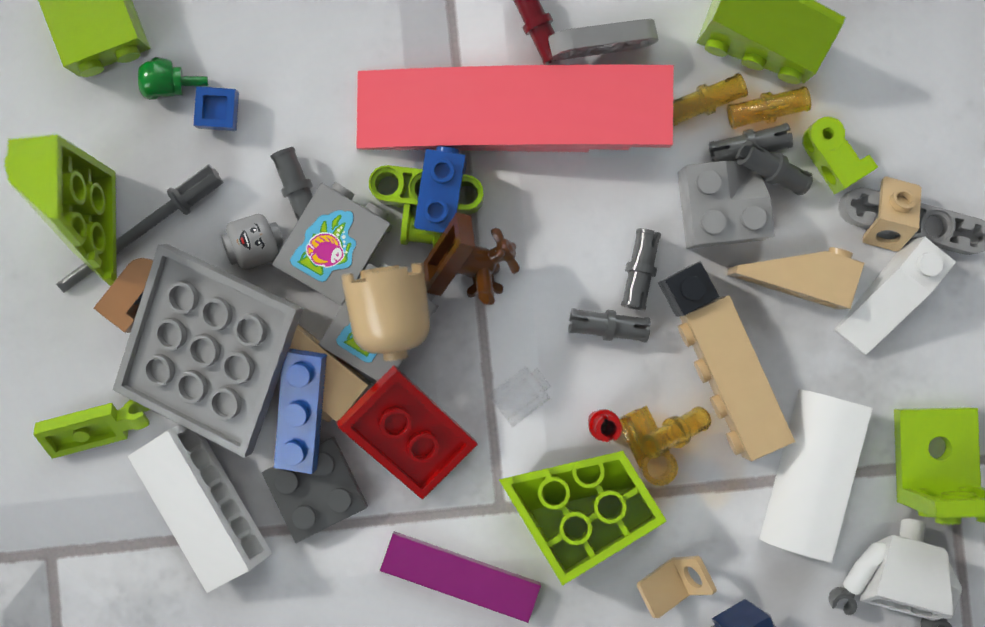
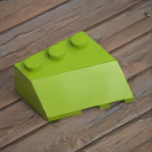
(772, 35)

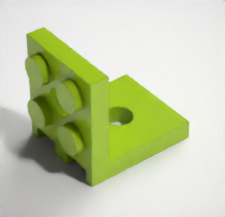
(942, 485)

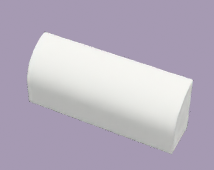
(815, 475)
(200, 506)

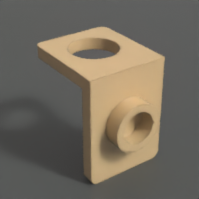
(897, 212)
(673, 583)

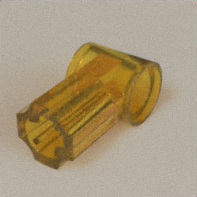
(634, 426)

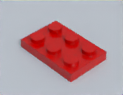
(407, 432)

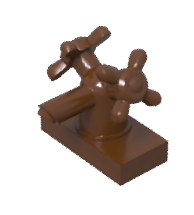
(458, 254)

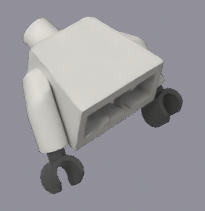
(904, 577)

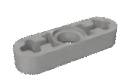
(603, 39)

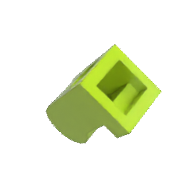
(834, 155)

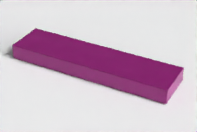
(460, 576)

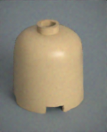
(388, 309)

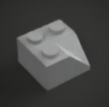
(724, 204)

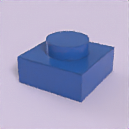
(216, 108)

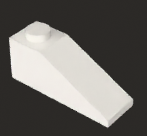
(895, 293)

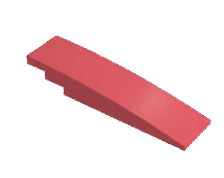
(516, 108)

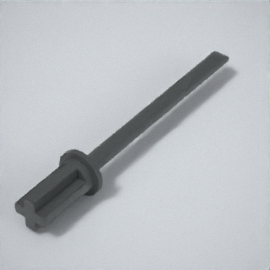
(181, 198)

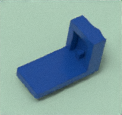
(439, 188)

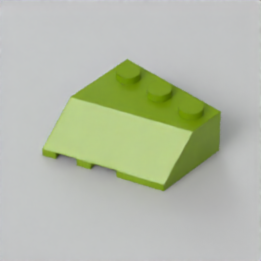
(70, 194)
(584, 510)

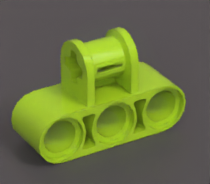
(407, 197)

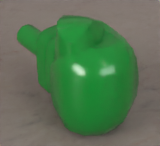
(162, 79)

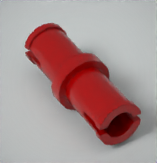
(613, 429)

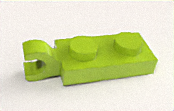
(89, 428)

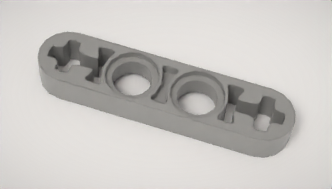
(944, 241)

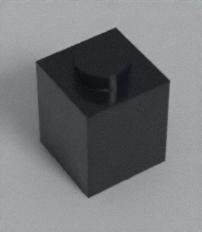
(688, 289)

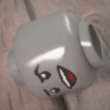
(251, 241)

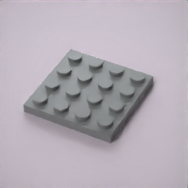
(206, 349)

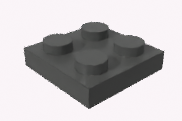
(316, 499)

